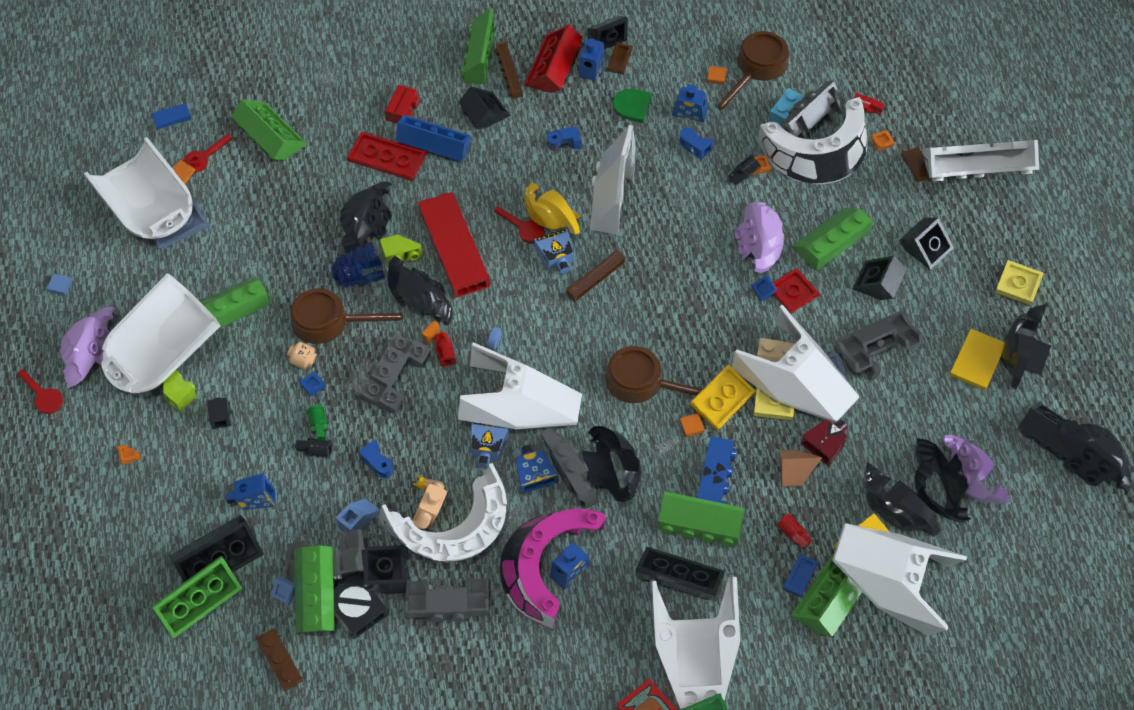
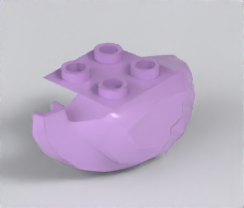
(761, 235)
(84, 345)
(975, 464)

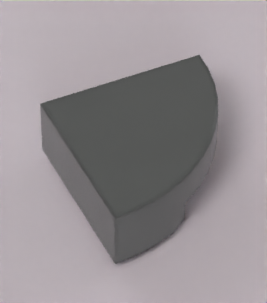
(873, 372)

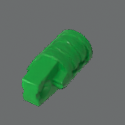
(317, 421)

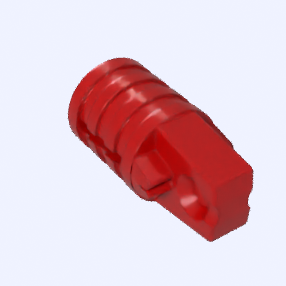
(870, 105)
(444, 350)
(794, 531)

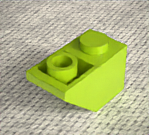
(401, 247)
(178, 392)

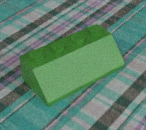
(479, 48)
(267, 129)
(833, 237)
(237, 301)
(700, 519)
(314, 589)
(196, 597)
(827, 600)

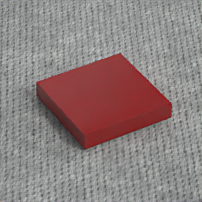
(794, 291)

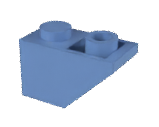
(356, 515)

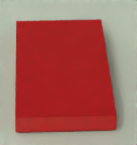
(386, 156)

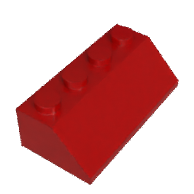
(554, 59)

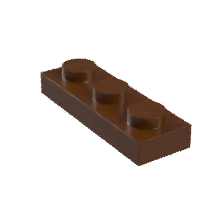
(279, 659)

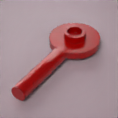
(199, 159)
(528, 230)
(46, 400)

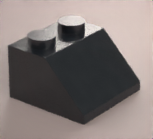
(609, 31)
(483, 107)
(927, 242)
(880, 278)
(385, 569)

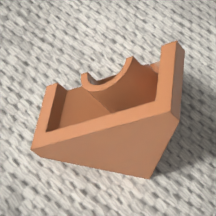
(796, 466)

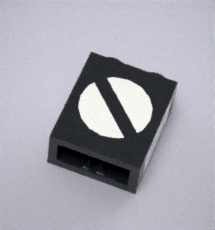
(357, 605)

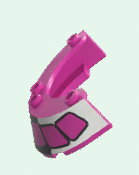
(522, 555)

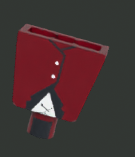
(826, 440)

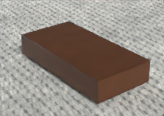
(620, 58)
(916, 164)

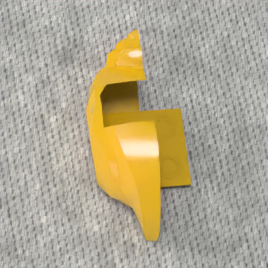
(550, 210)

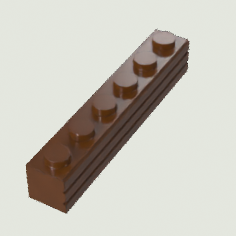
(507, 66)
(596, 275)

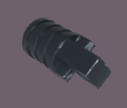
(744, 169)
(314, 447)

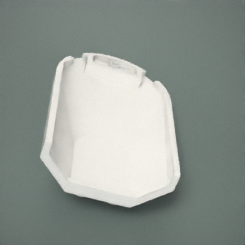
(145, 194)
(156, 337)

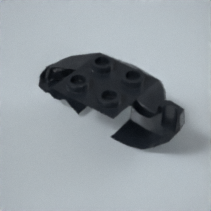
(364, 214)
(418, 291)
(1022, 349)
(1096, 454)
(601, 467)
(951, 477)
(899, 504)

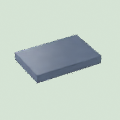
(194, 224)

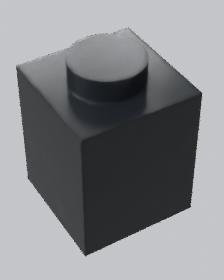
(219, 413)

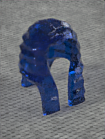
(348, 267)

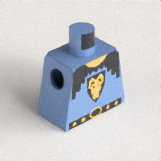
(555, 250)
(488, 442)

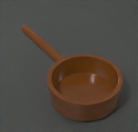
(760, 57)
(321, 317)
(637, 376)

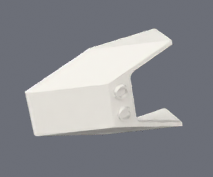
(608, 185)
(802, 377)
(526, 399)
(891, 572)
(698, 651)

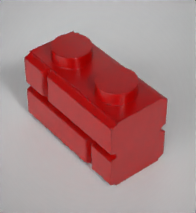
(401, 104)

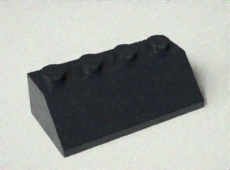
(1042, 424)
(231, 541)
(680, 573)

